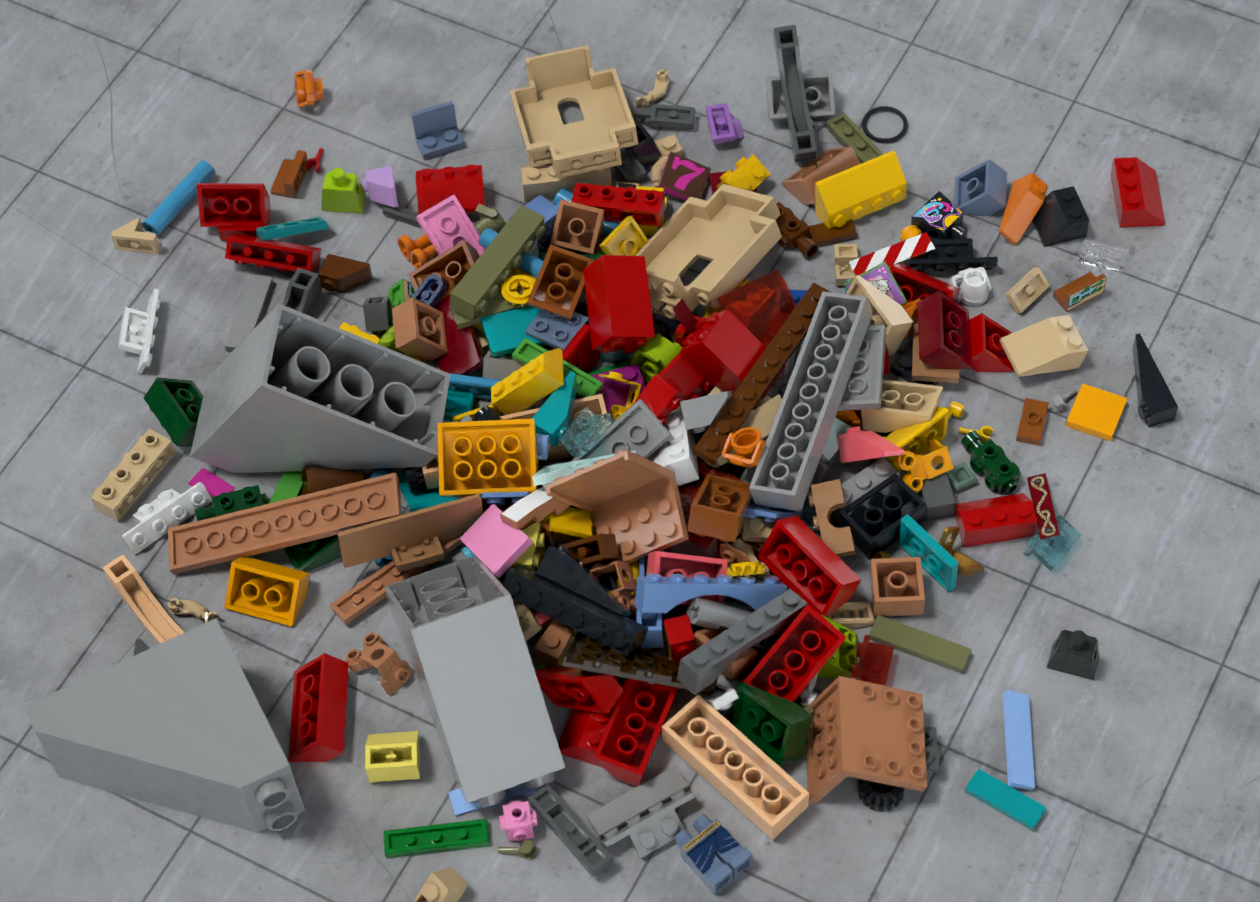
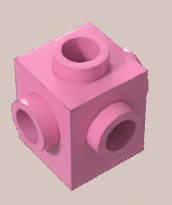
(518, 821)

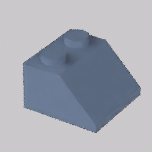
(981, 190)

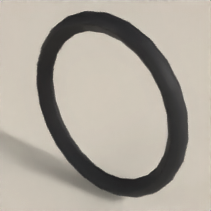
(887, 108)

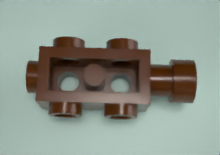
(795, 233)

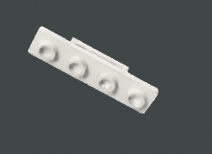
(137, 331)
(164, 513)

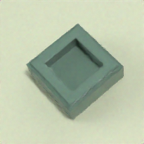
(961, 478)

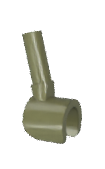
(525, 851)

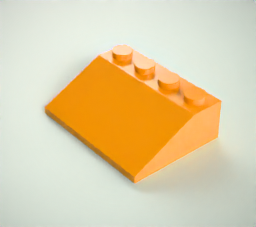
(487, 457)

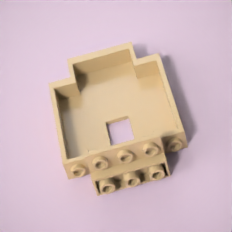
(576, 145)
(729, 229)

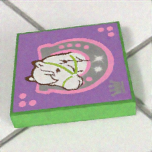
(883, 279)

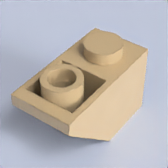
(442, 886)

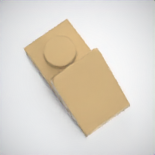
(133, 238)

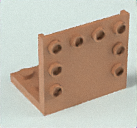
(627, 499)
(865, 735)

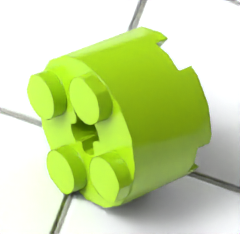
(655, 356)

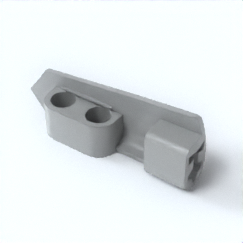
(713, 614)

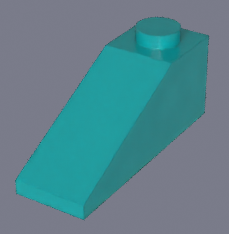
(557, 411)

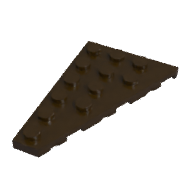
(590, 655)

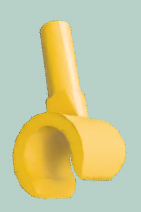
(956, 409)
(987, 430)

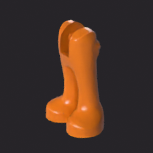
(415, 251)

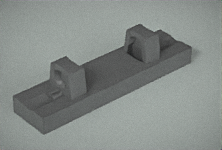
(570, 829)

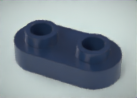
(426, 292)

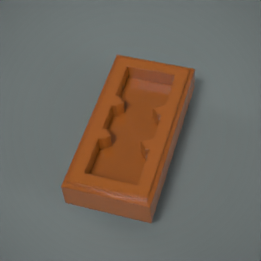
(1032, 421)

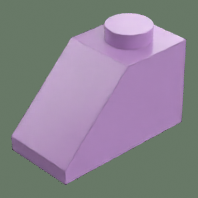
(381, 186)

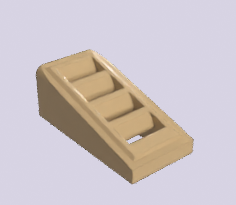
(856, 621)

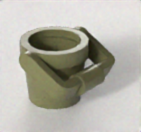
(489, 219)

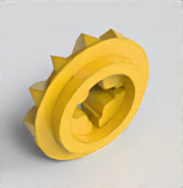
(510, 287)
(746, 568)

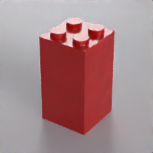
(618, 303)
(723, 350)

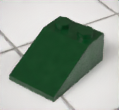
(314, 553)
(771, 723)

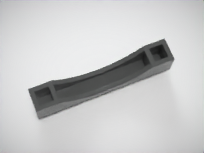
(794, 93)
(303, 291)
(707, 662)

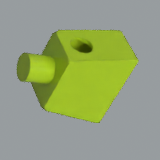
(342, 192)

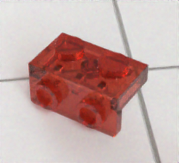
(873, 662)

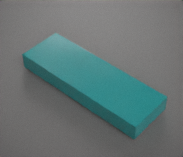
(291, 228)
(1005, 799)

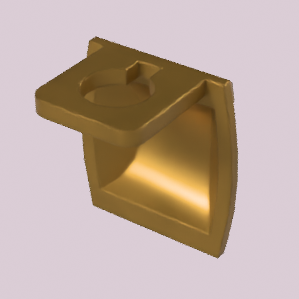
(967, 566)

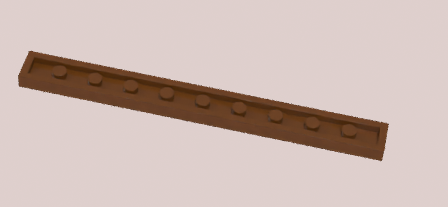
(759, 377)

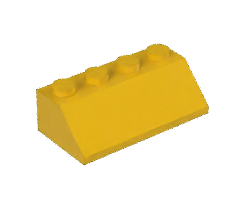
(860, 190)

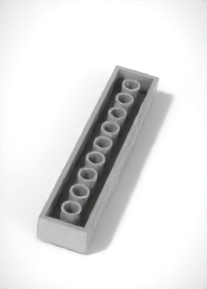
(811, 401)

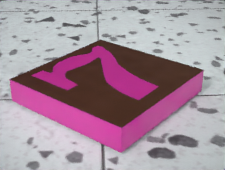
(683, 177)

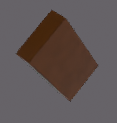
(825, 236)

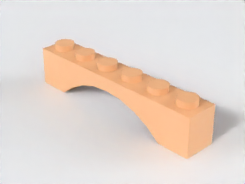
(140, 600)

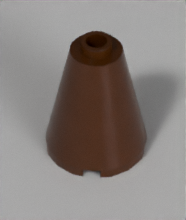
(321, 479)

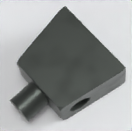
(1075, 654)

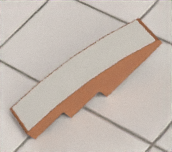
(533, 506)

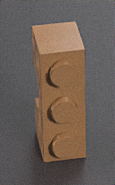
(827, 498)

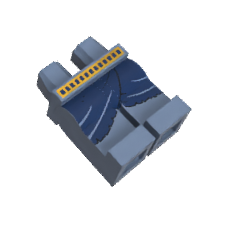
(713, 853)

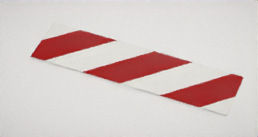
(893, 254)

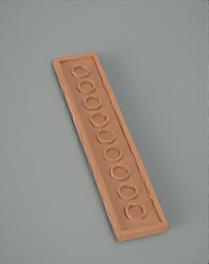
(283, 523)

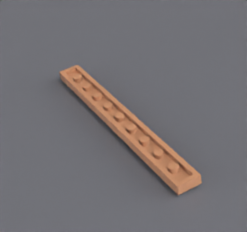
(372, 589)

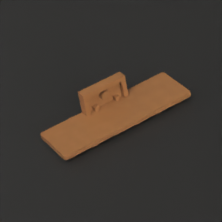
(411, 537)

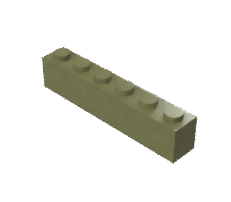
(497, 262)

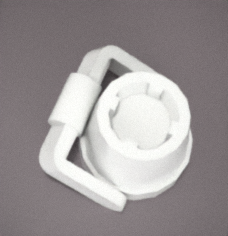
(974, 286)

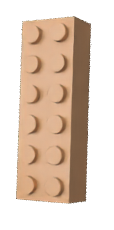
(735, 767)

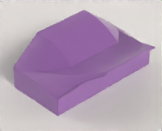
(722, 124)

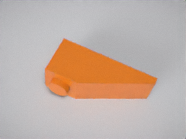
(1022, 205)

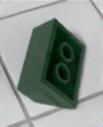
(176, 407)

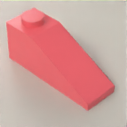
(865, 445)

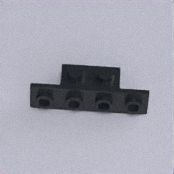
(951, 254)

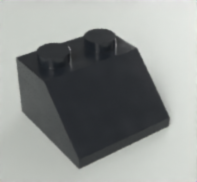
(1061, 217)

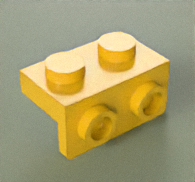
(747, 175)

